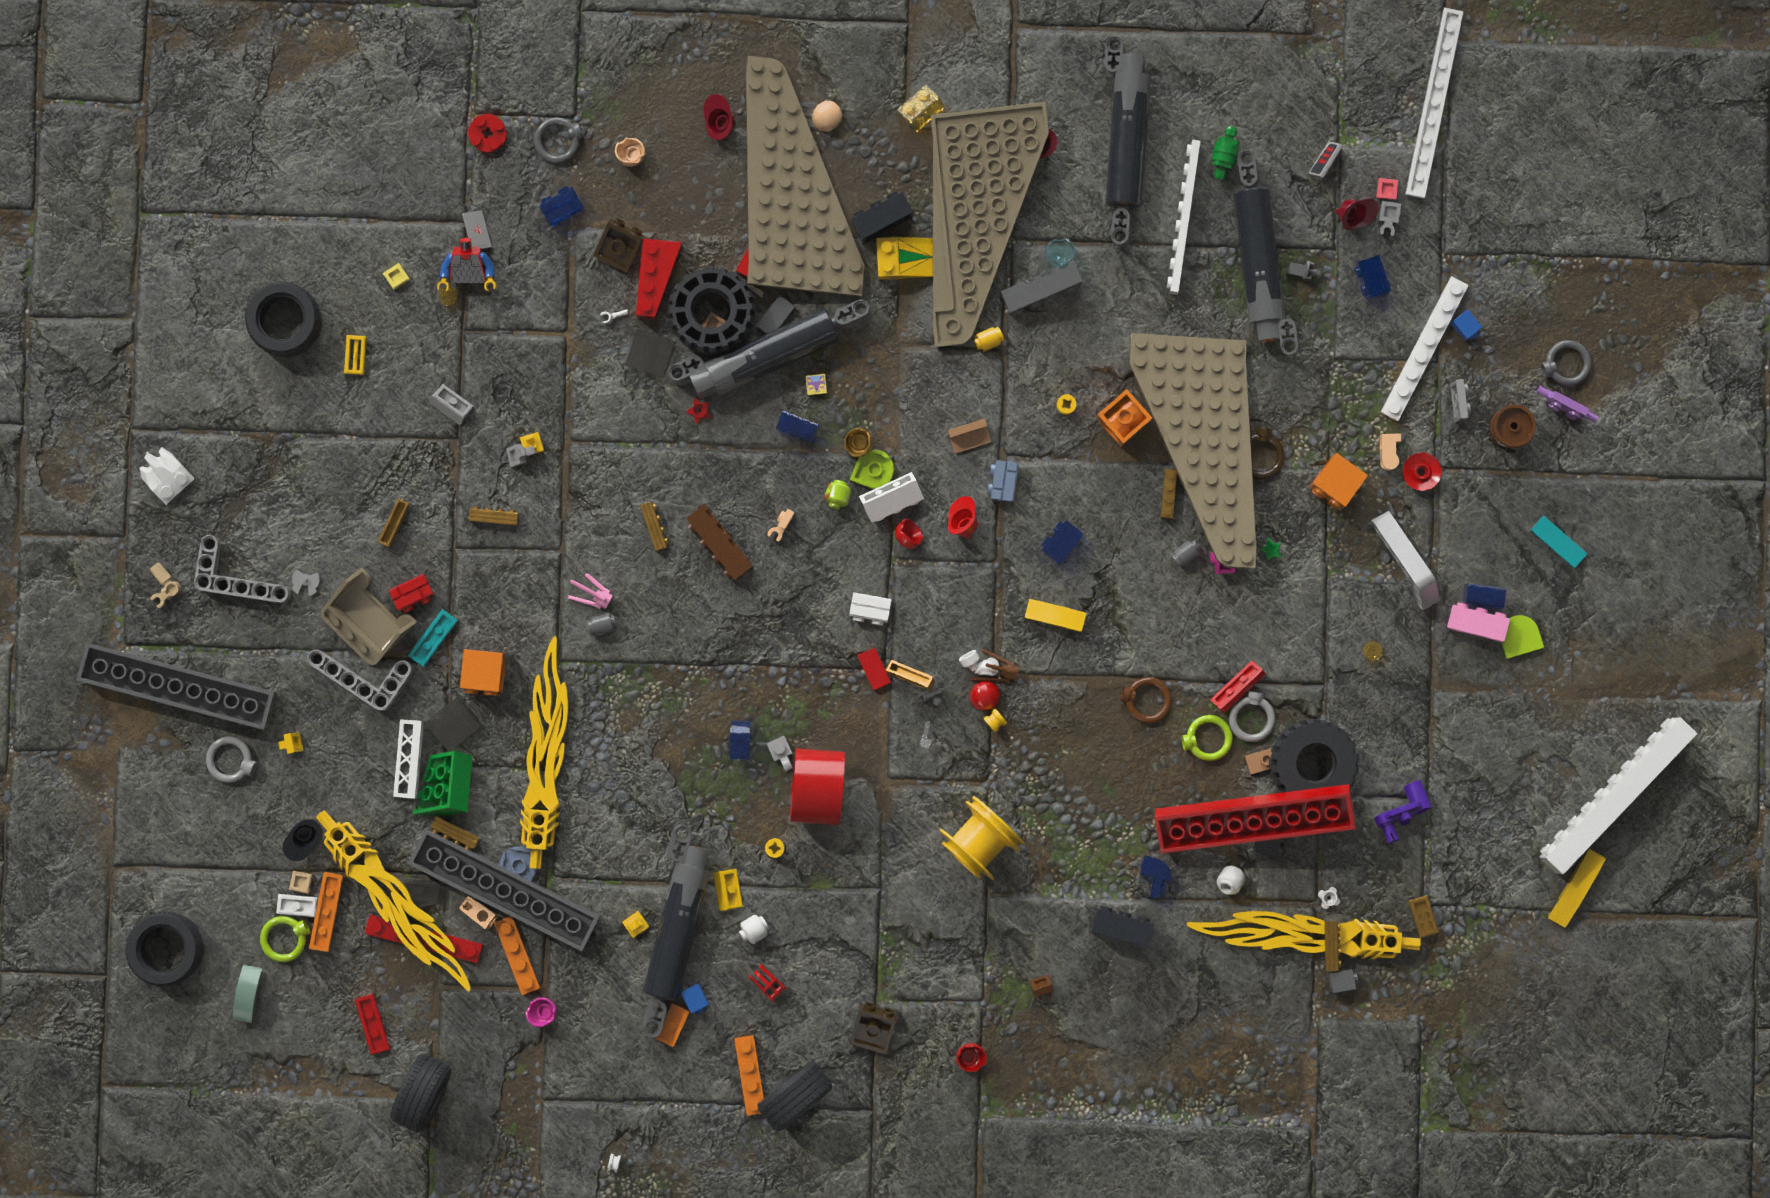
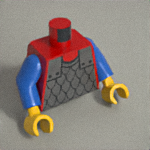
(467, 265)

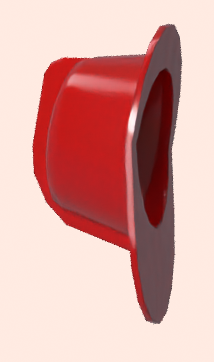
(962, 517)

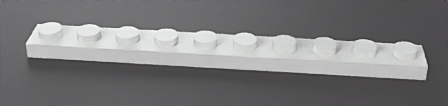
(1434, 103)

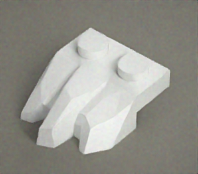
(165, 475)

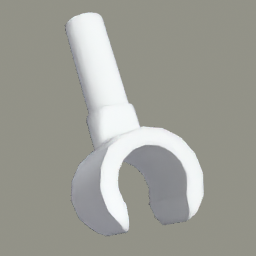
(613, 315)

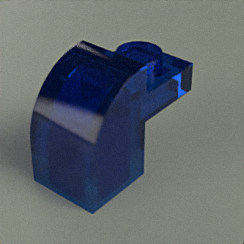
(740, 739)
(1158, 870)

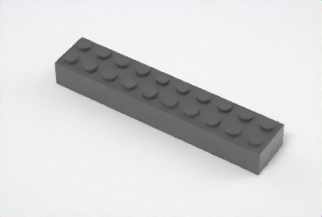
(177, 686)
(504, 889)

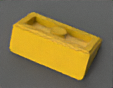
(727, 889)

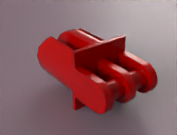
(781, 987)

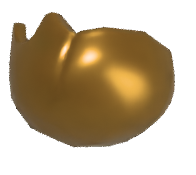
(858, 442)

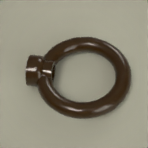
(1266, 435)

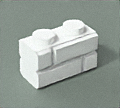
(870, 608)

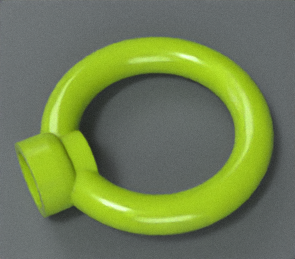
(1189, 740)
(301, 930)

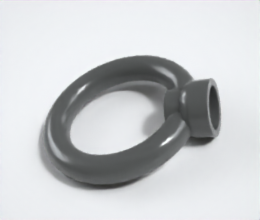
(574, 130)
(1549, 367)

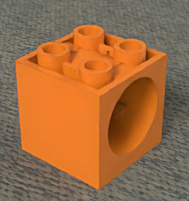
(1123, 418)
(1338, 482)
(483, 672)

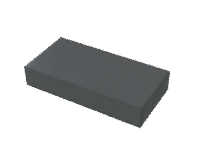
(775, 315)

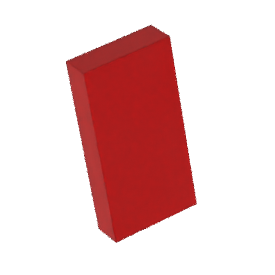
(874, 669)

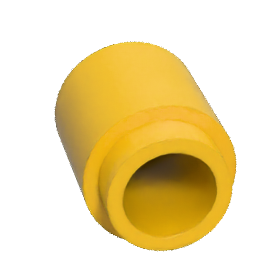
(989, 339)

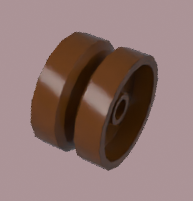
(1516, 416)

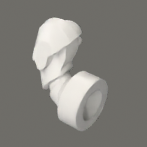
(971, 659)

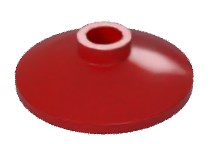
(1431, 469)

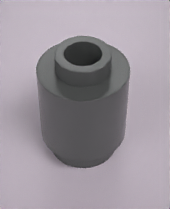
(1186, 553)
(602, 624)

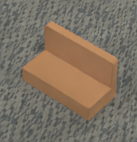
(969, 436)

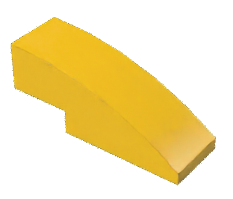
(1055, 615)

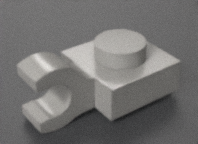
(518, 453)
(780, 750)

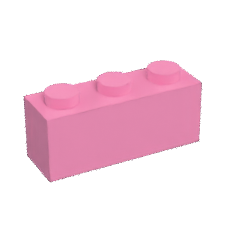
(1478, 622)

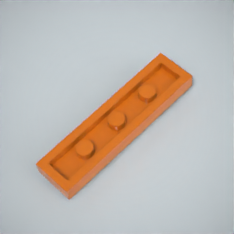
(326, 911)
(517, 955)
(749, 1073)

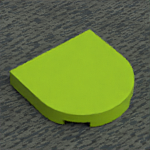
(873, 470)
(1521, 636)

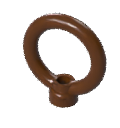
(1128, 697)

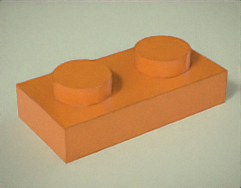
(673, 1024)

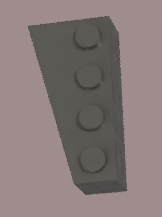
(1042, 288)

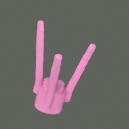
(602, 598)

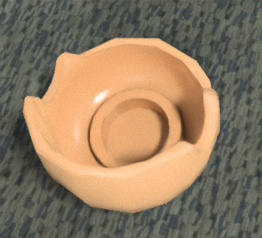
(827, 116)
(630, 152)

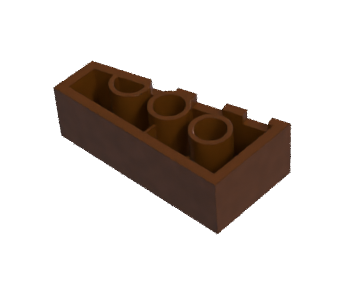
(720, 543)

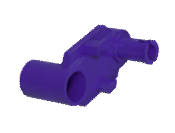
(1417, 805)

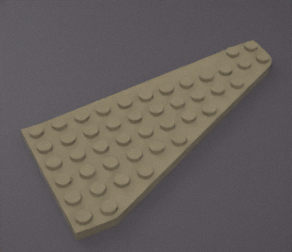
(978, 189)
(793, 212)
(1203, 417)

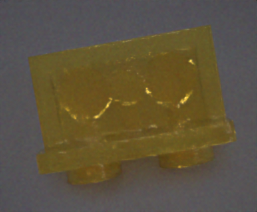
(920, 107)

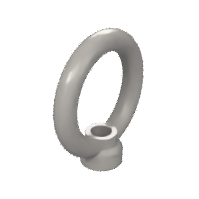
(1257, 699)
(247, 766)

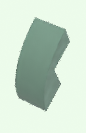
(246, 993)

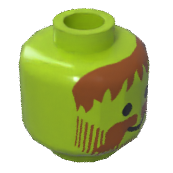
(837, 494)

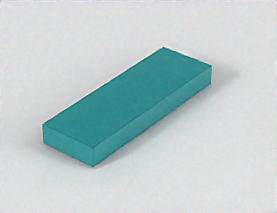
(1558, 542)
(433, 638)

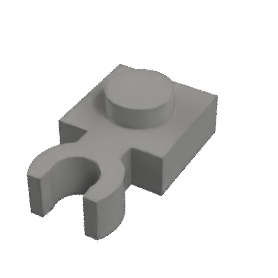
(1389, 213)

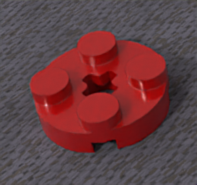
(482, 123)

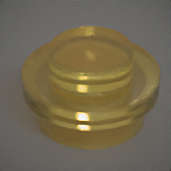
(448, 298)
(1372, 650)

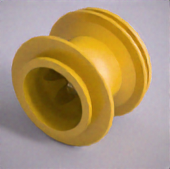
(980, 839)

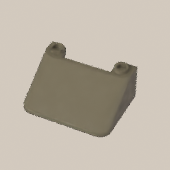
(364, 620)

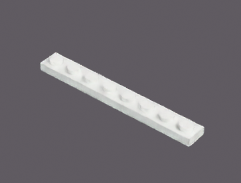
(1182, 224)
(1424, 349)

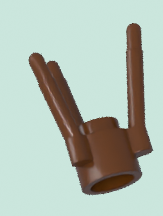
(1009, 670)

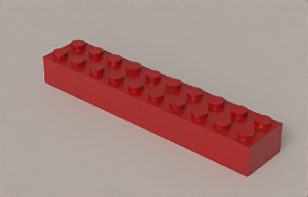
(1255, 818)

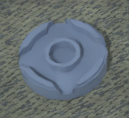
(521, 858)

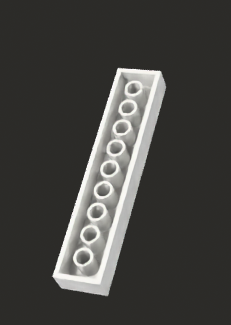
(1617, 795)

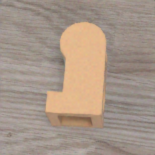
(1388, 456)
(479, 912)

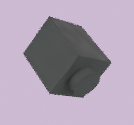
(1342, 980)

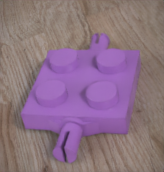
(1571, 408)

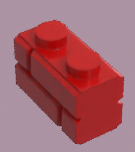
(412, 593)

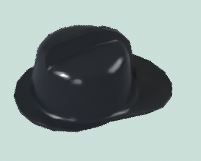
(302, 839)

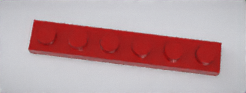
(464, 948)

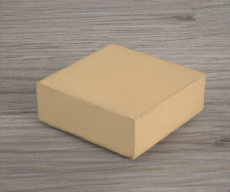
(301, 882)

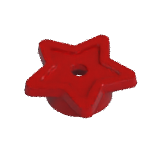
(694, 410)

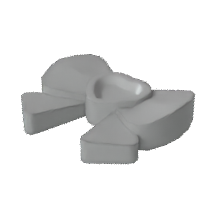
(311, 580)

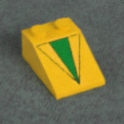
(904, 257)

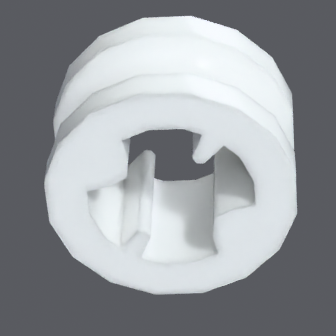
(614, 1163)

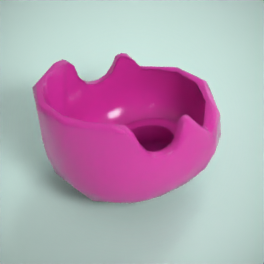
(541, 1012)

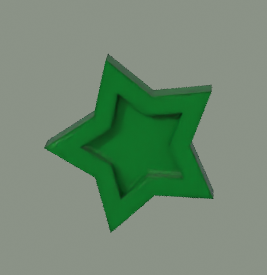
(1271, 549)

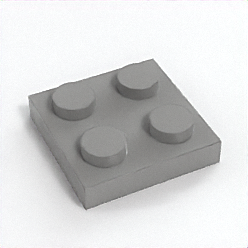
(1460, 406)

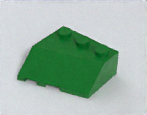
(445, 785)

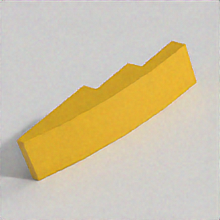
(1577, 887)

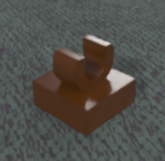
(1042, 986)

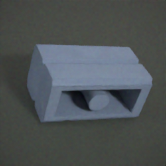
(1004, 481)

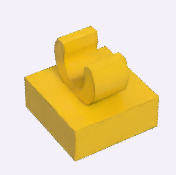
(532, 440)
(292, 743)
(635, 924)

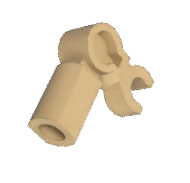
(170, 588)

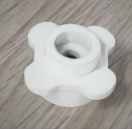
(1332, 893)

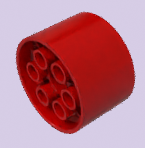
(817, 786)

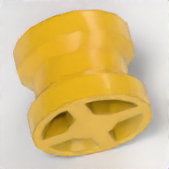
(1066, 407)
(995, 720)
(777, 848)

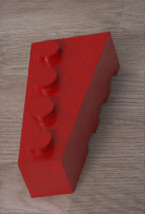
(656, 269)

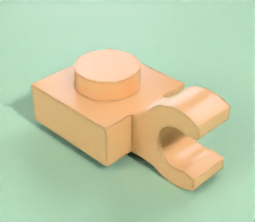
(784, 520)

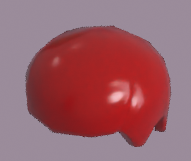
(908, 534)
(984, 695)
(971, 1057)

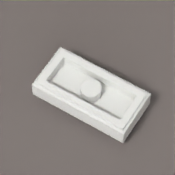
(297, 905)

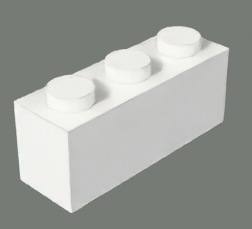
(891, 497)

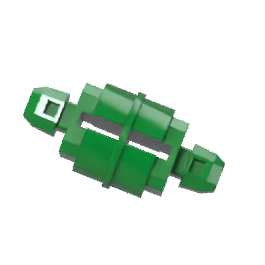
(1225, 153)

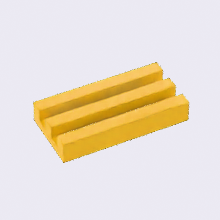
(354, 371)

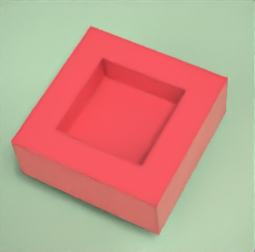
(1387, 189)

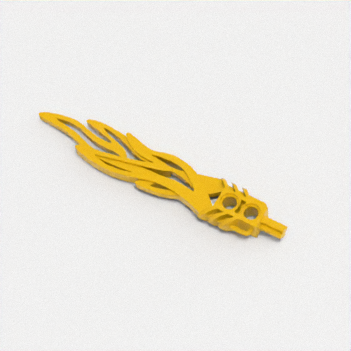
(553, 742)
(374, 868)
(1347, 932)

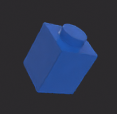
(1466, 326)
(695, 999)

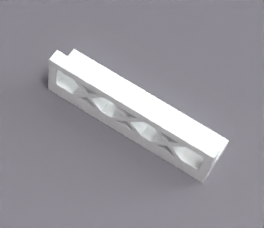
(414, 761)

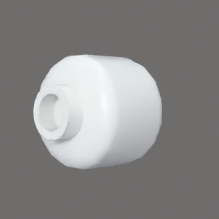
(1230, 880)
(753, 929)

